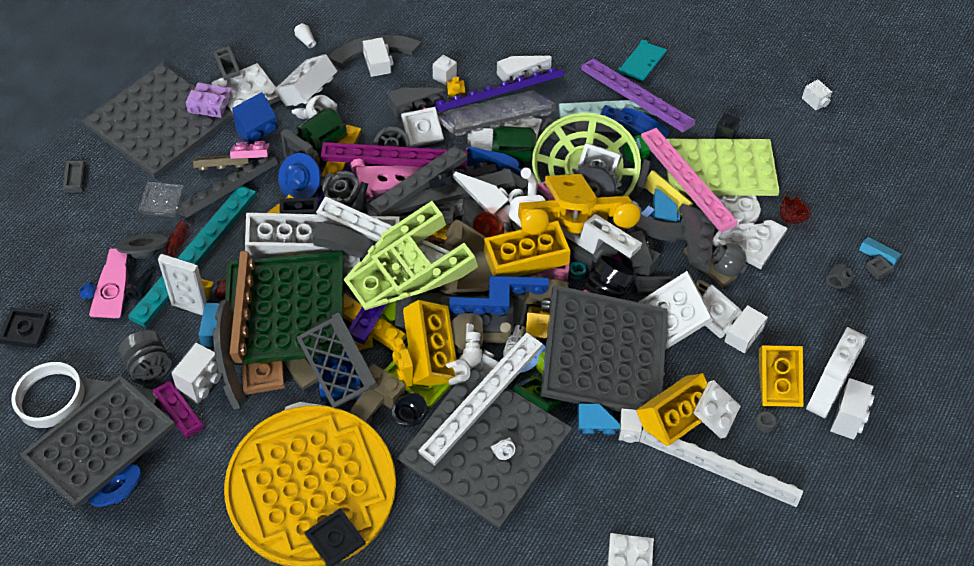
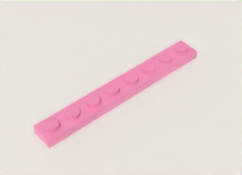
(689, 180)

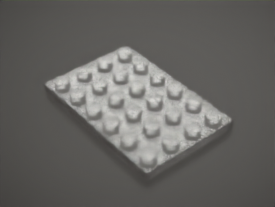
(494, 112)

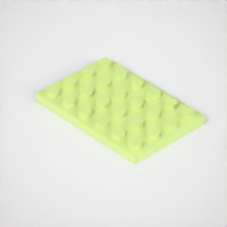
(730, 165)

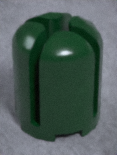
(322, 128)
(515, 142)

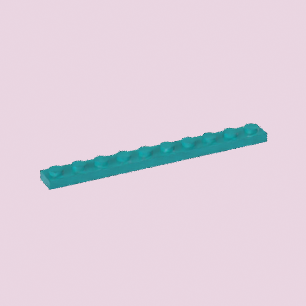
(195, 252)

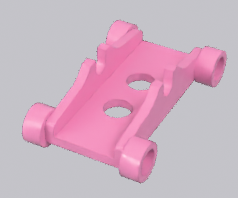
(374, 174)

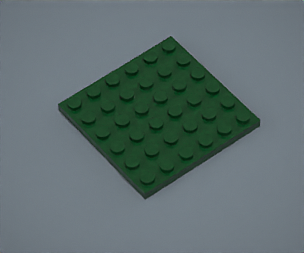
(289, 300)

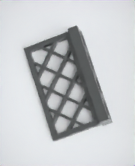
(353, 353)

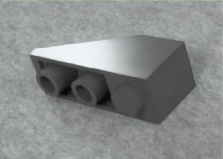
(413, 99)

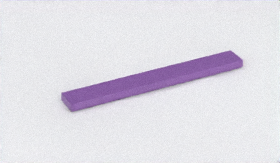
(638, 95)

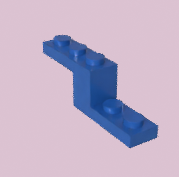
(498, 295)

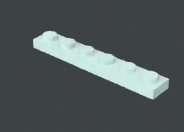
(596, 107)

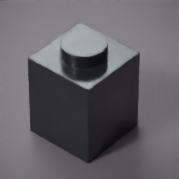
(727, 127)

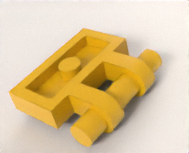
(403, 361)

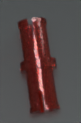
(176, 239)

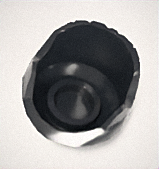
(409, 410)

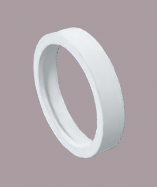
(36, 374)

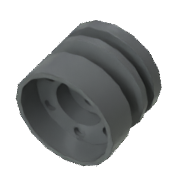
(144, 356)

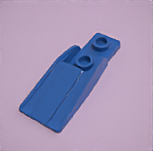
(634, 121)
(502, 161)

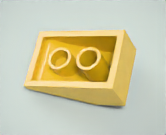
(781, 375)

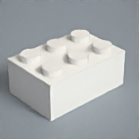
(306, 80)

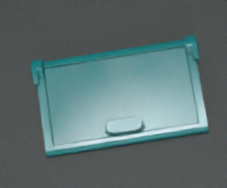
(642, 60)

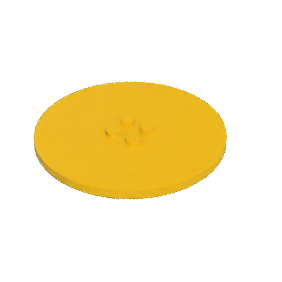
(301, 471)

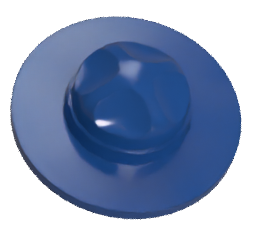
(299, 176)
(118, 487)

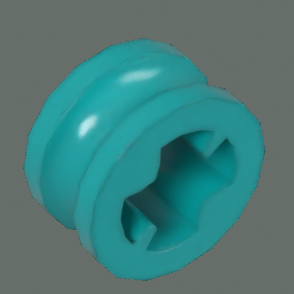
(574, 267)

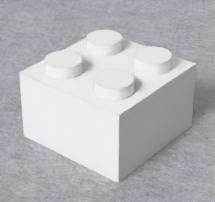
(196, 373)
(853, 409)

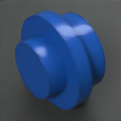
(87, 291)

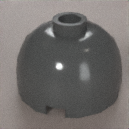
(392, 137)
(341, 187)

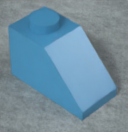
(664, 208)

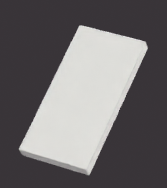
(183, 284)

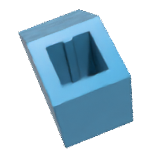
(595, 418)

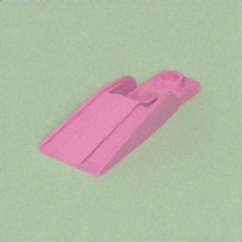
(110, 290)

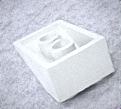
(599, 154)

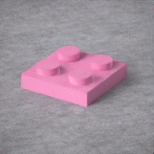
(245, 150)

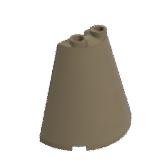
(478, 279)

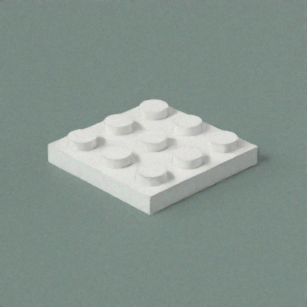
(248, 84)
(684, 308)

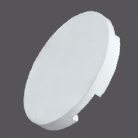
(743, 208)

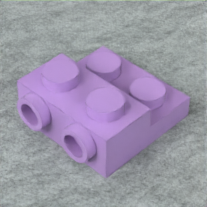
(208, 100)

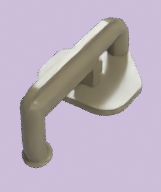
(459, 330)

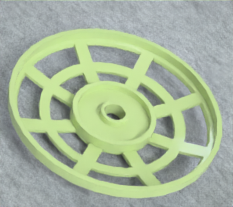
(574, 155)

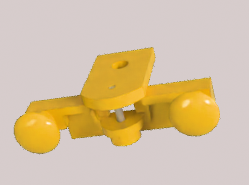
(575, 194)

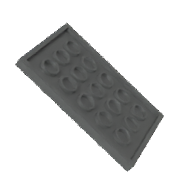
(97, 441)

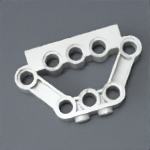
(836, 372)

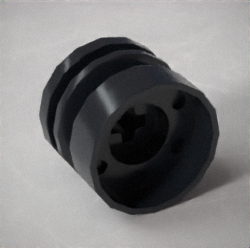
(609, 277)

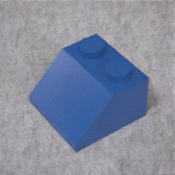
(254, 118)

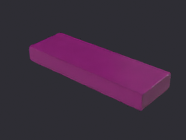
(178, 409)

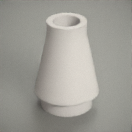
(305, 35)

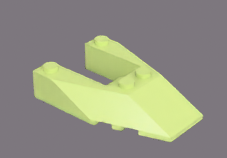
(400, 269)

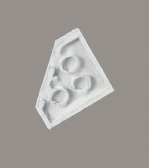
(757, 240)

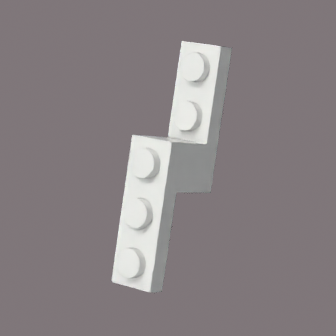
(598, 231)

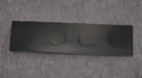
(482, 168)

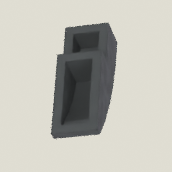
(226, 63)
(341, 239)

